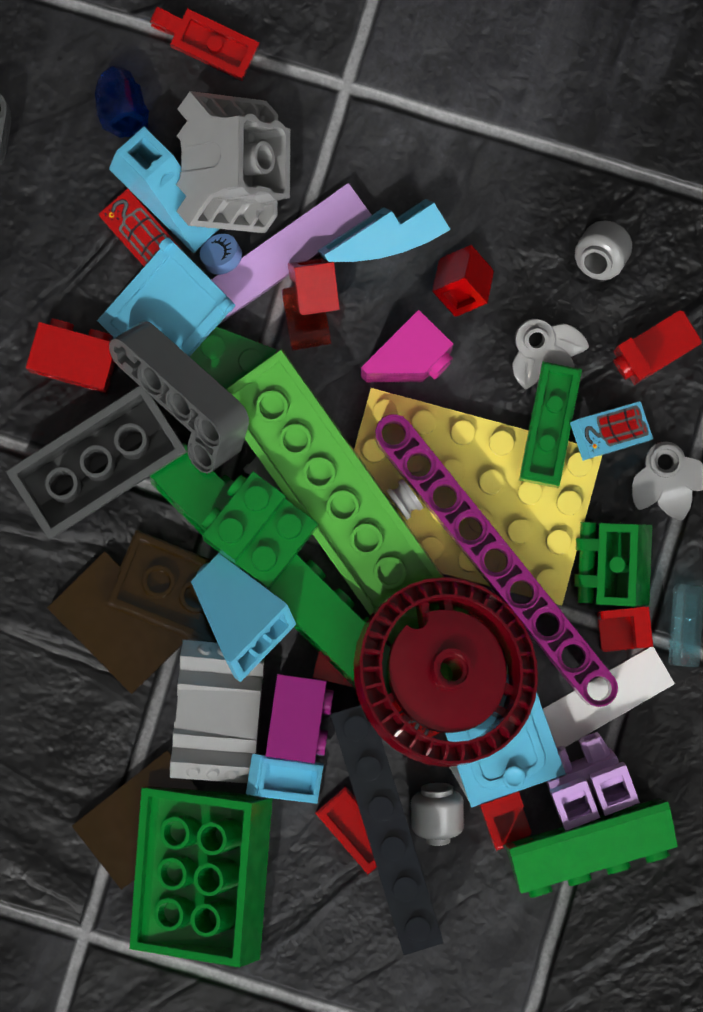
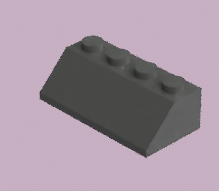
(96, 462)

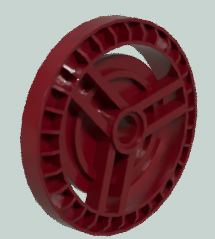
(475, 665)

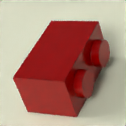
(72, 356)

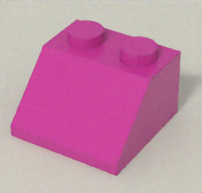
(410, 354)

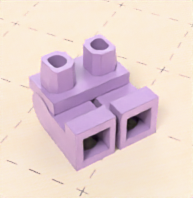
(589, 781)

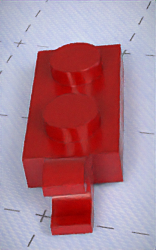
(207, 41)

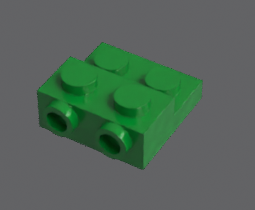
(258, 529)

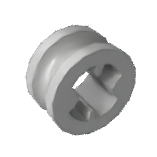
(404, 499)

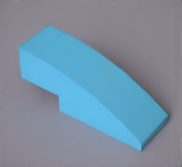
(387, 235)

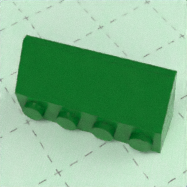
(594, 846)

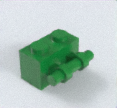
(622, 564)

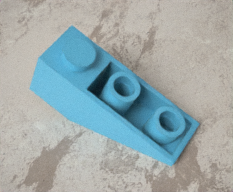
(152, 177)

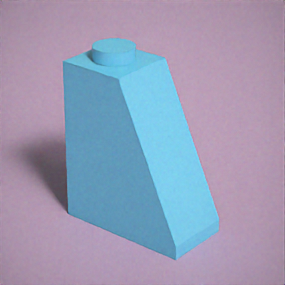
(241, 614)

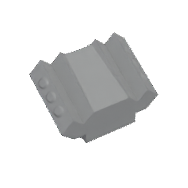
(232, 162)
(214, 716)

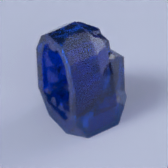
(120, 103)

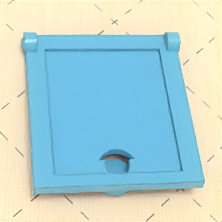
(172, 297)
(530, 751)

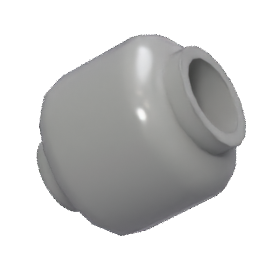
(603, 250)
(437, 813)

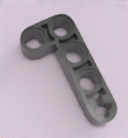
(186, 391)

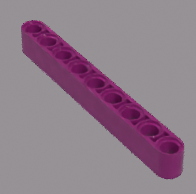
(499, 581)

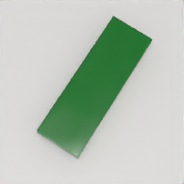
(550, 424)

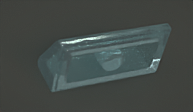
(686, 626)

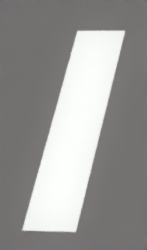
(573, 718)

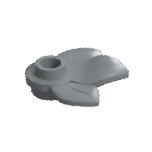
(557, 347)
(668, 487)

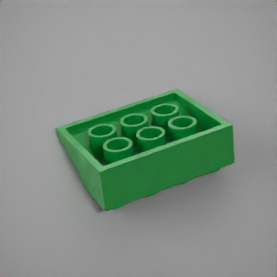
(201, 875)

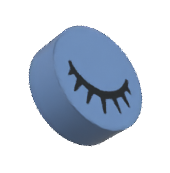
(220, 254)

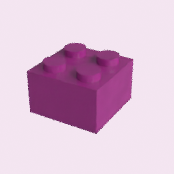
(298, 718)

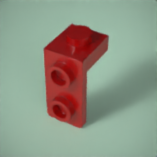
(656, 347)

